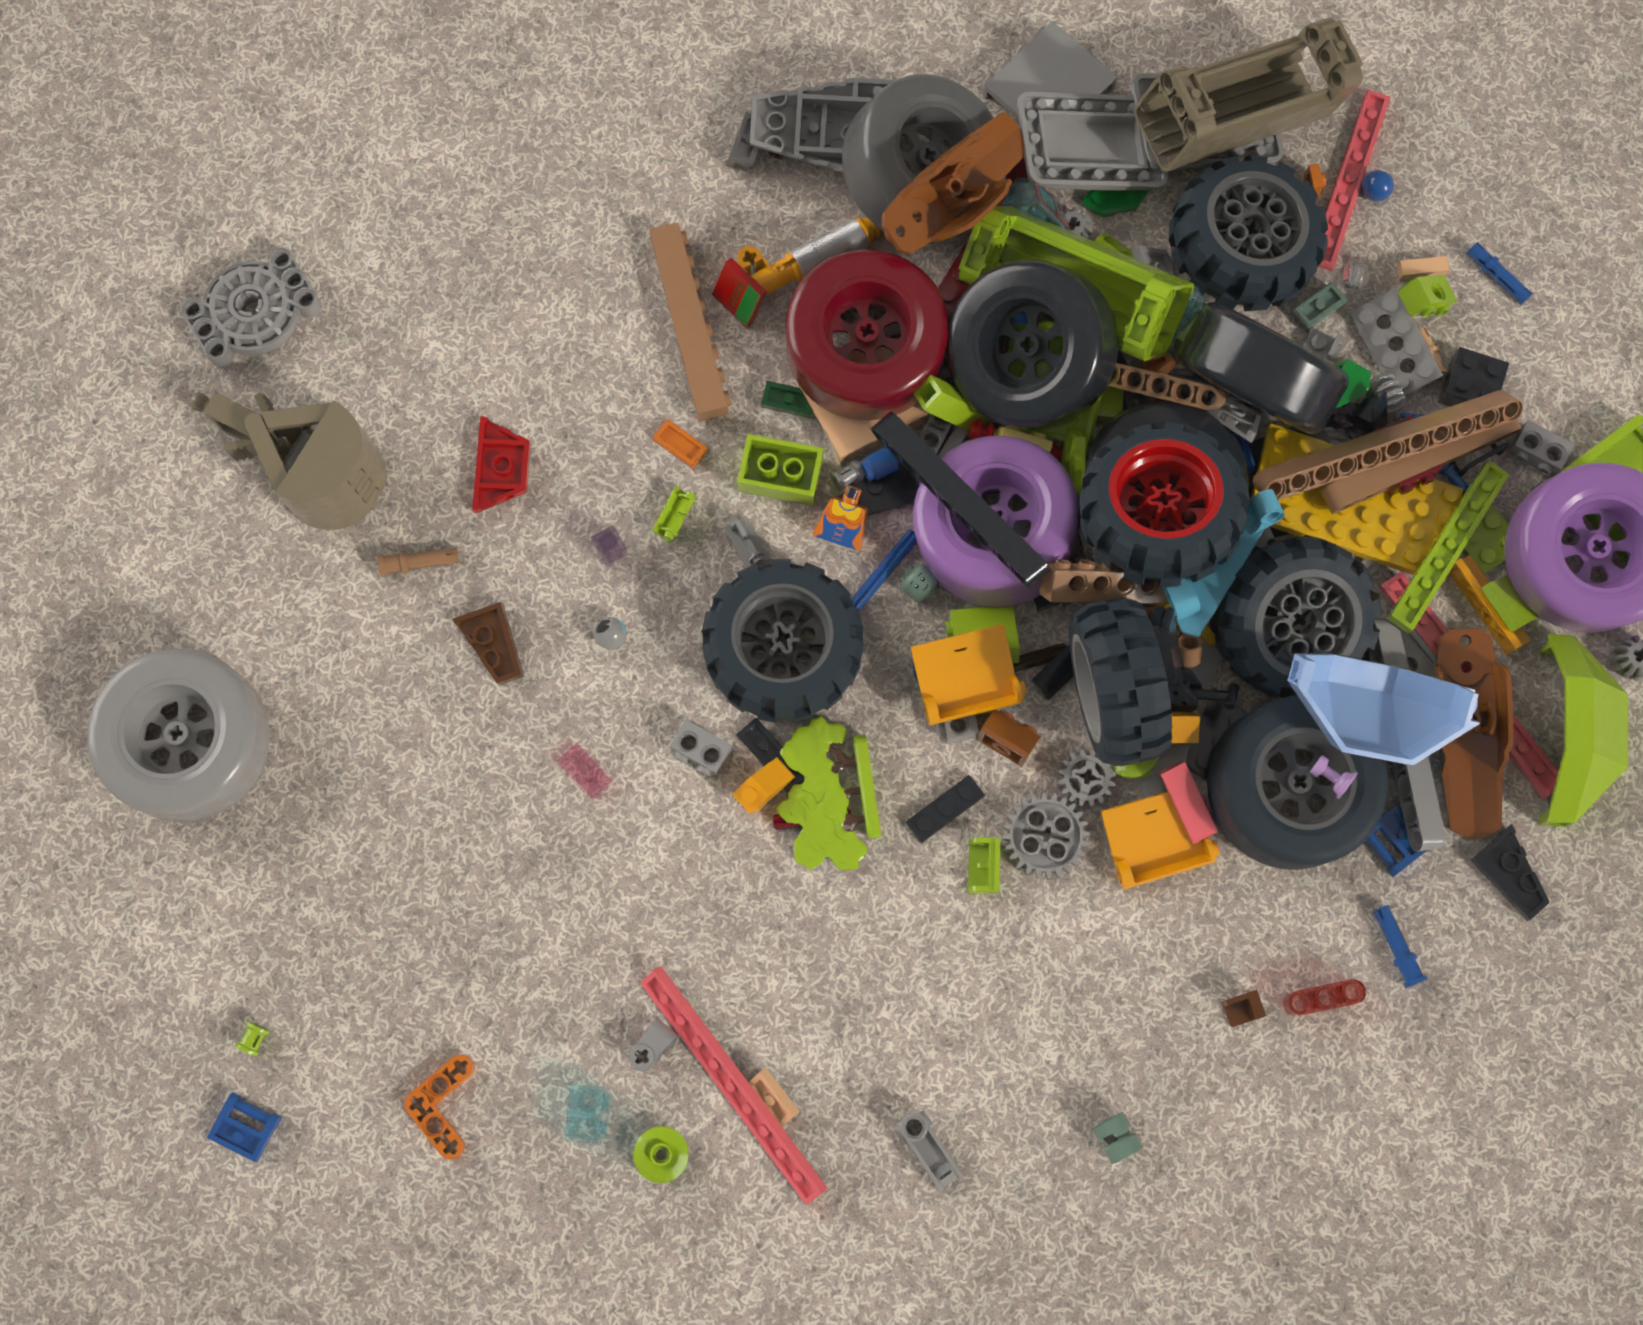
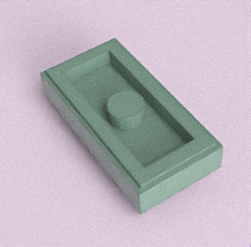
(1319, 306)

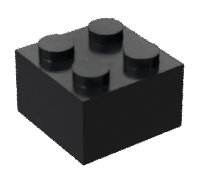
(1471, 377)

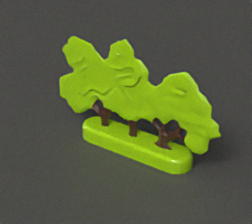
(821, 801)

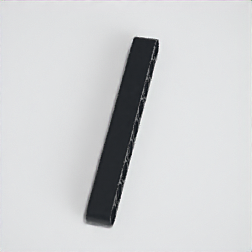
(960, 499)

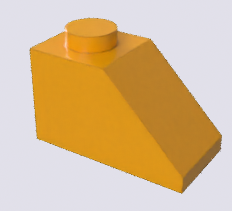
(763, 786)

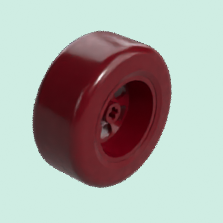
(862, 282)

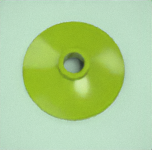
(646, 1154)

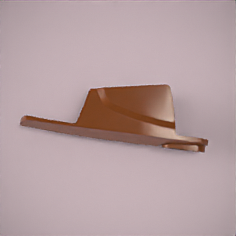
(956, 187)
(1476, 760)

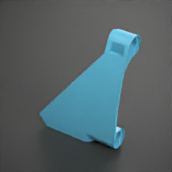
(1199, 600)

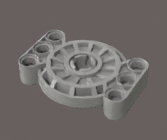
(237, 288)

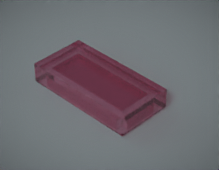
(584, 771)

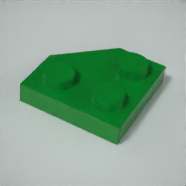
(1109, 202)

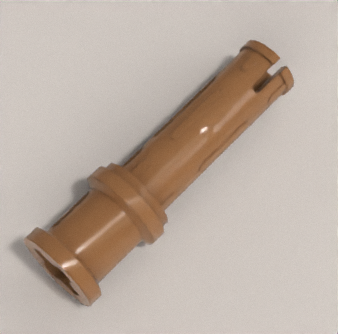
(404, 562)

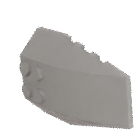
(811, 120)

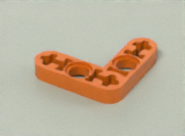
(432, 1098)

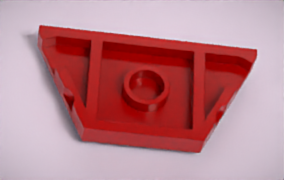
(500, 466)

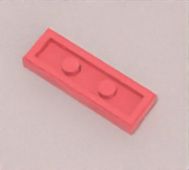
(1188, 802)

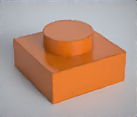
(1315, 177)
(1161, 364)

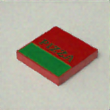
(739, 292)

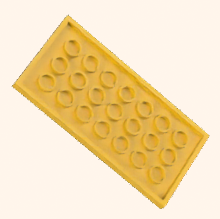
(1382, 529)

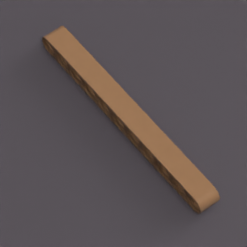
(1389, 444)

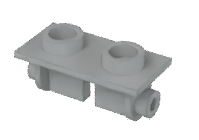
(746, 541)

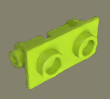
(674, 514)

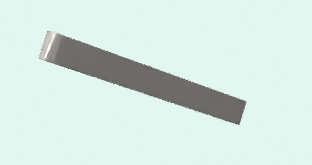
(1415, 781)

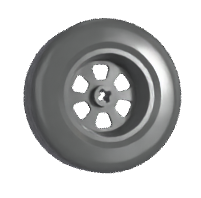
(905, 107)

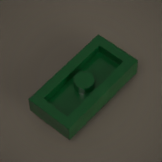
(785, 399)

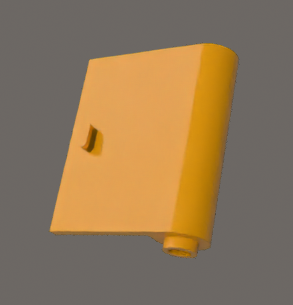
(969, 679)
(1152, 843)

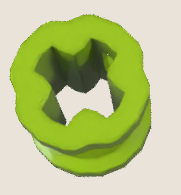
(252, 1038)

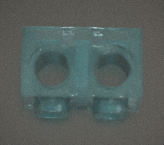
(579, 1113)

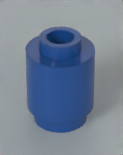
(879, 464)

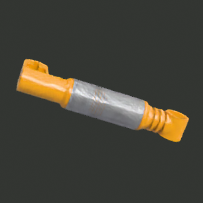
(797, 263)

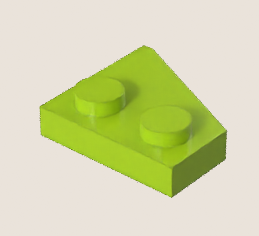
(1074, 456)

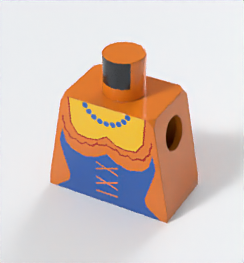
(844, 520)

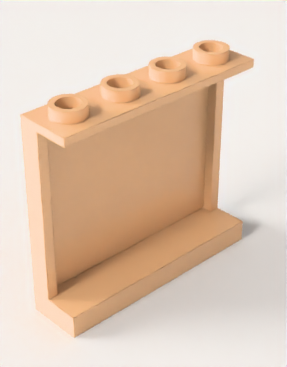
(854, 437)

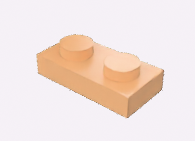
(774, 1097)

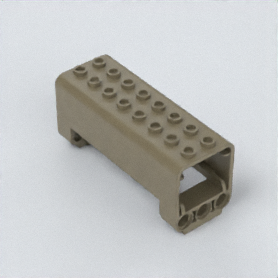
(1246, 96)

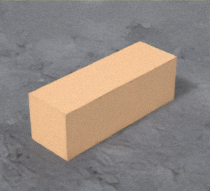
(1422, 267)

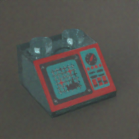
(1036, 201)

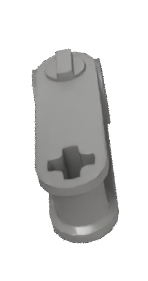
(929, 1150)

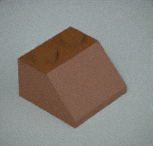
(1008, 737)

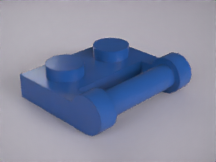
(1394, 829)
(240, 1136)

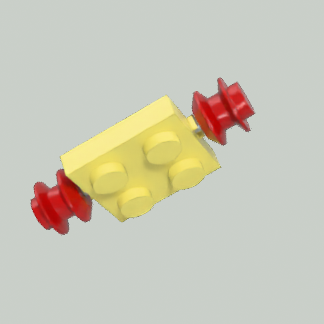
(979, 430)

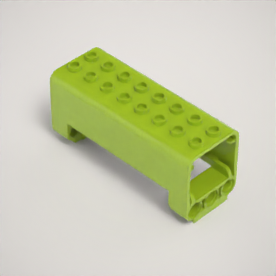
(1142, 297)

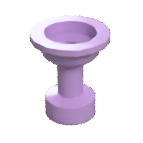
(1341, 782)

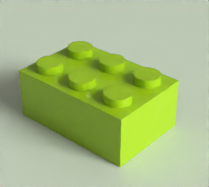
(780, 469)

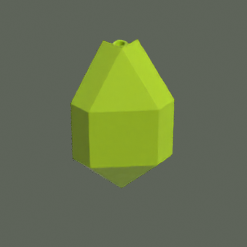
(1593, 731)

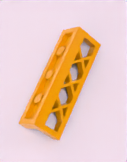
(1470, 581)

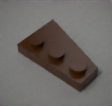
(493, 641)

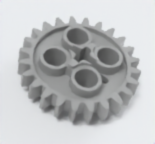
(1050, 811)

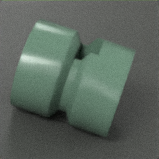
(1117, 1138)

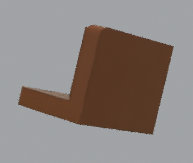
(1244, 1008)

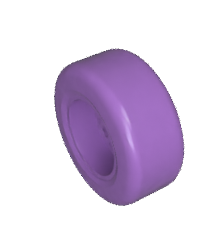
(1012, 469)
(1537, 555)

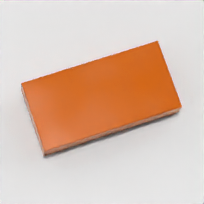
(680, 444)

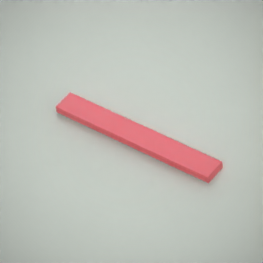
(1352, 172)

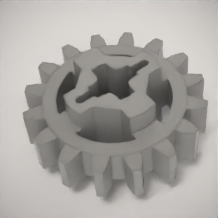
(1097, 781)

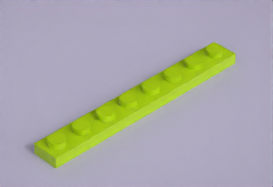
(1447, 547)

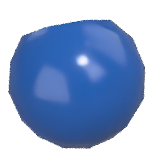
(1377, 185)

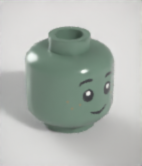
(919, 583)

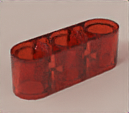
(1337, 996)

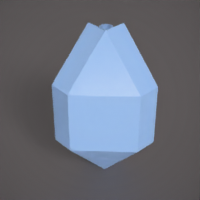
(1381, 707)

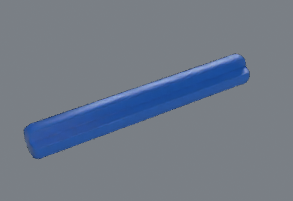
(884, 569)

